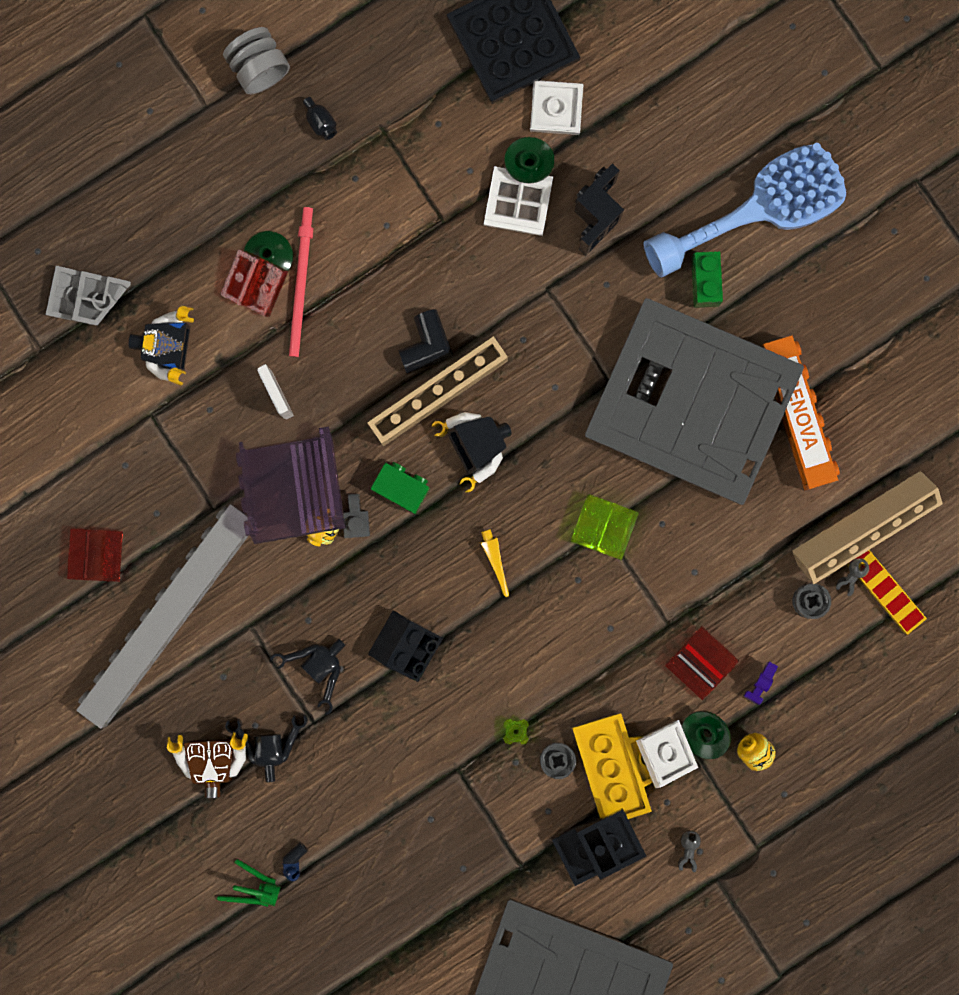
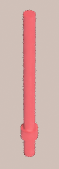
(305, 233)

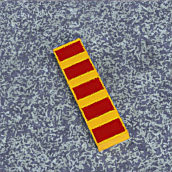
(890, 595)

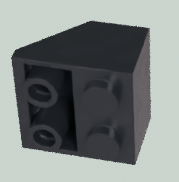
(405, 646)

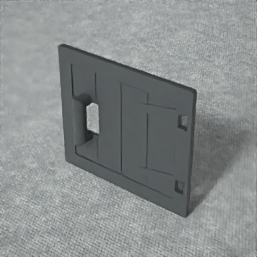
(712, 407)
(566, 959)

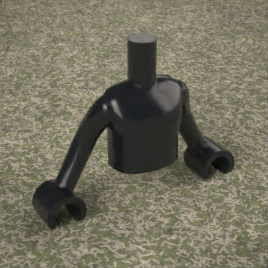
(318, 666)
(268, 747)

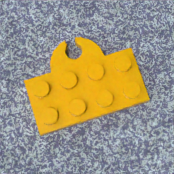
(613, 766)

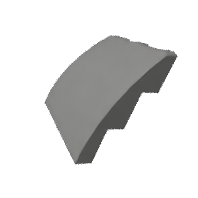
(83, 295)

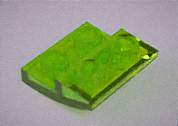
(604, 527)

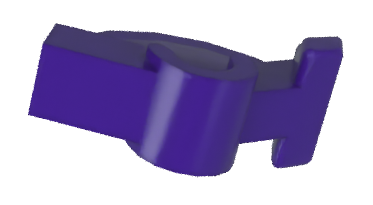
(763, 683)

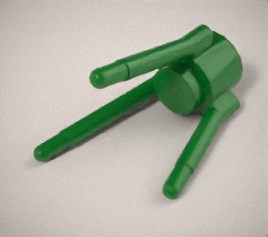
(265, 895)

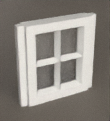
(517, 204)

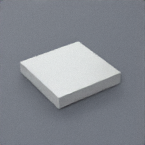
(556, 107)
(275, 392)
(667, 754)

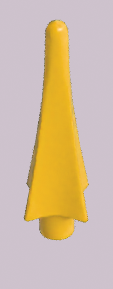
(492, 551)

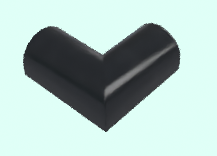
(433, 347)

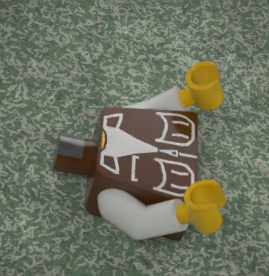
(209, 760)

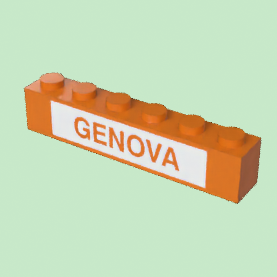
(804, 424)

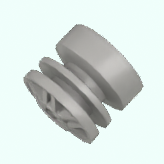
(256, 60)

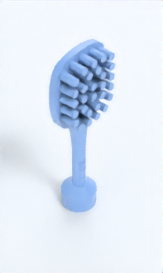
(787, 192)

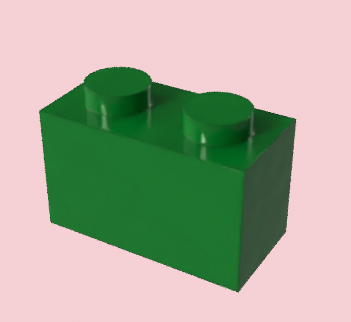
(707, 279)
(401, 488)

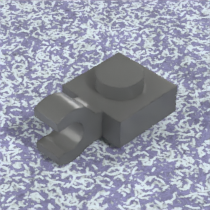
(356, 521)

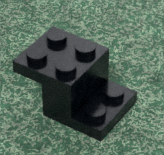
(598, 208)
(599, 847)

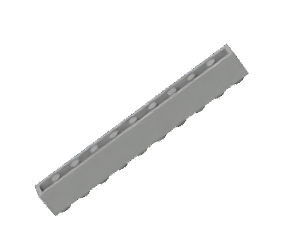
(165, 618)

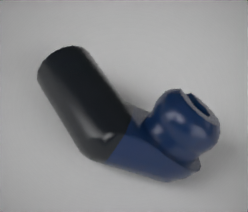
(291, 862)

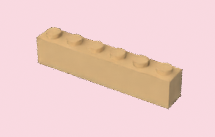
(438, 391)
(867, 527)

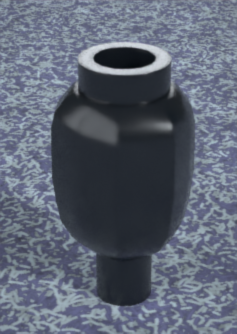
(320, 119)

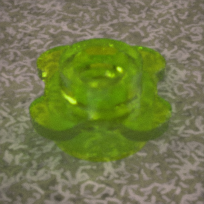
(521, 726)

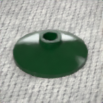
(529, 150)
(278, 245)
(700, 741)

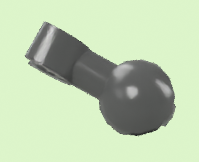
(857, 570)
(690, 845)

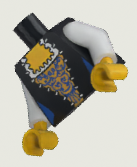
(165, 344)

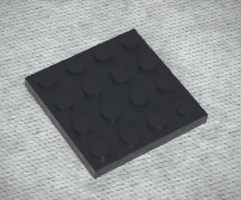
(512, 43)

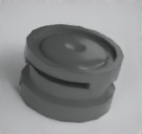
(811, 601)
(557, 760)

